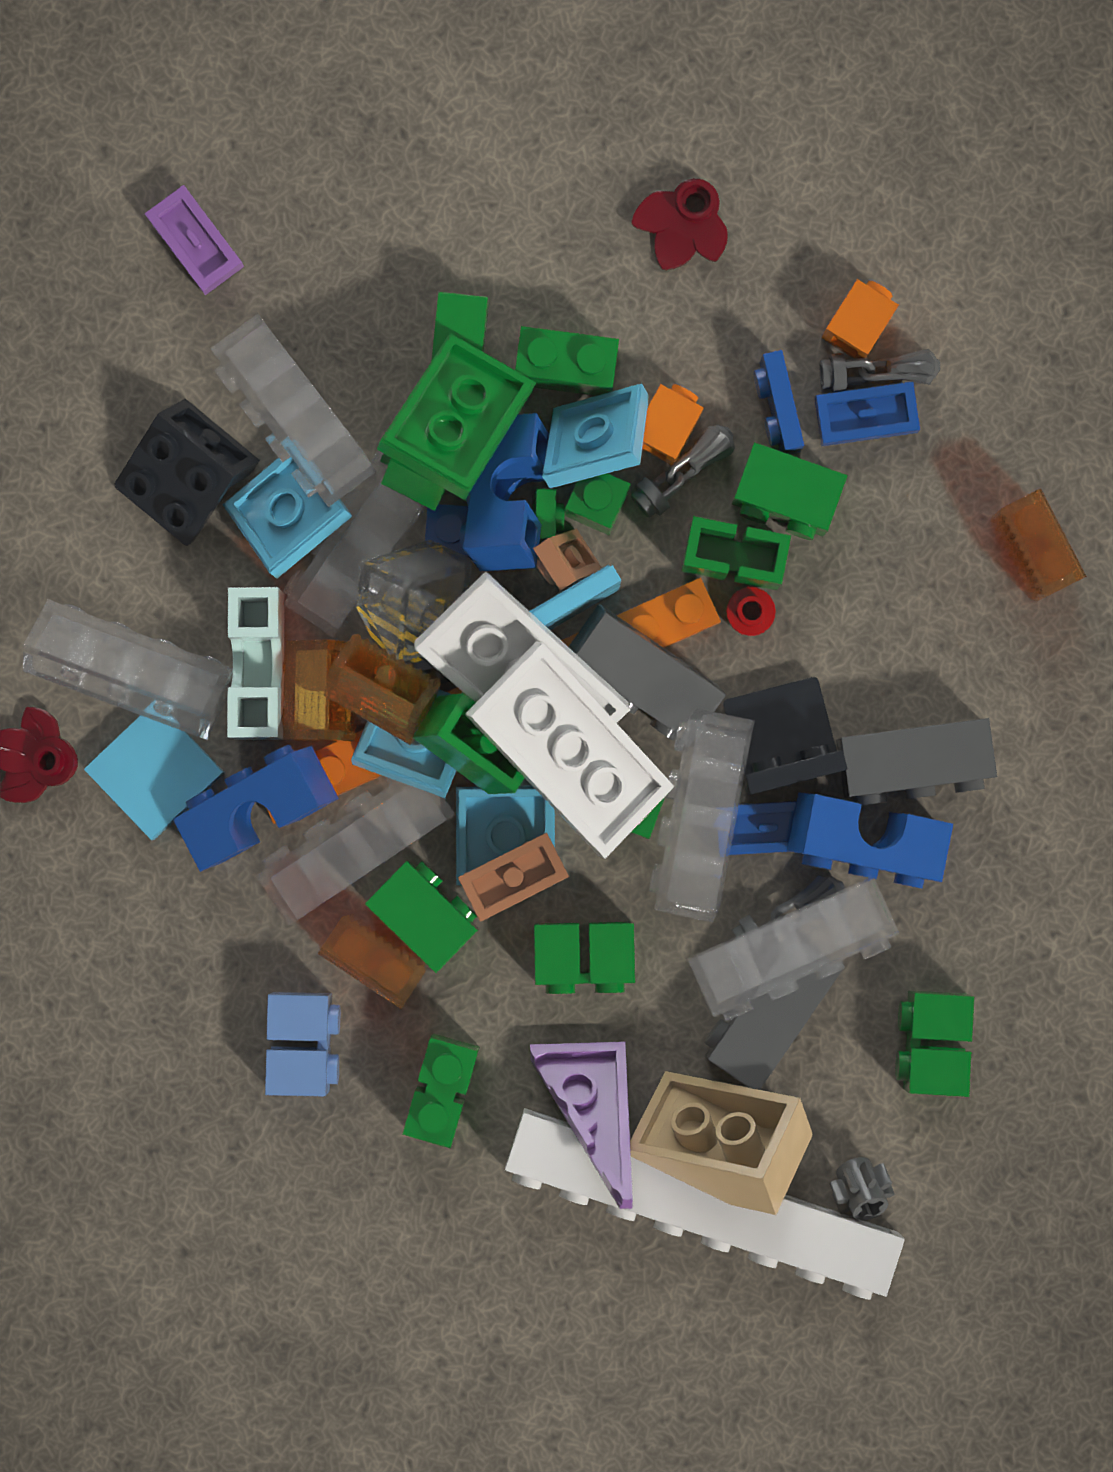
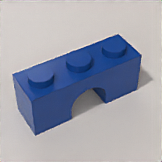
(502, 531)
(221, 824)
(829, 831)

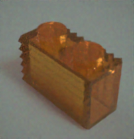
(1038, 545)
(381, 688)
(306, 710)
(373, 960)

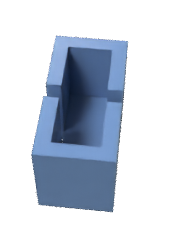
(301, 1069)

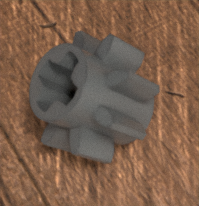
(862, 1188)

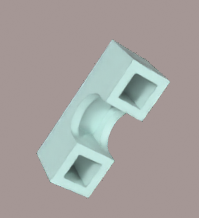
(258, 659)

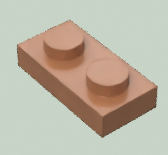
(566, 559)
(513, 877)

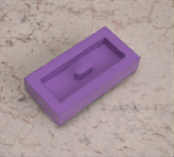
(194, 240)

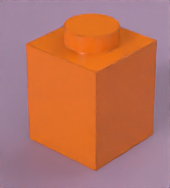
(860, 319)
(670, 422)

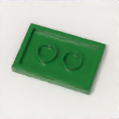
(456, 416)

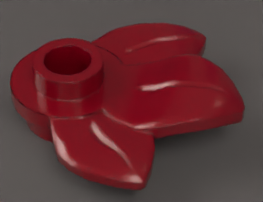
(678, 229)
(25, 756)

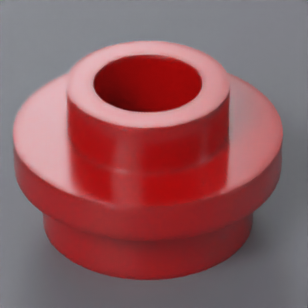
(739, 622)

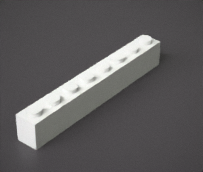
(800, 1234)

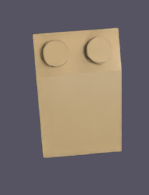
(724, 1139)

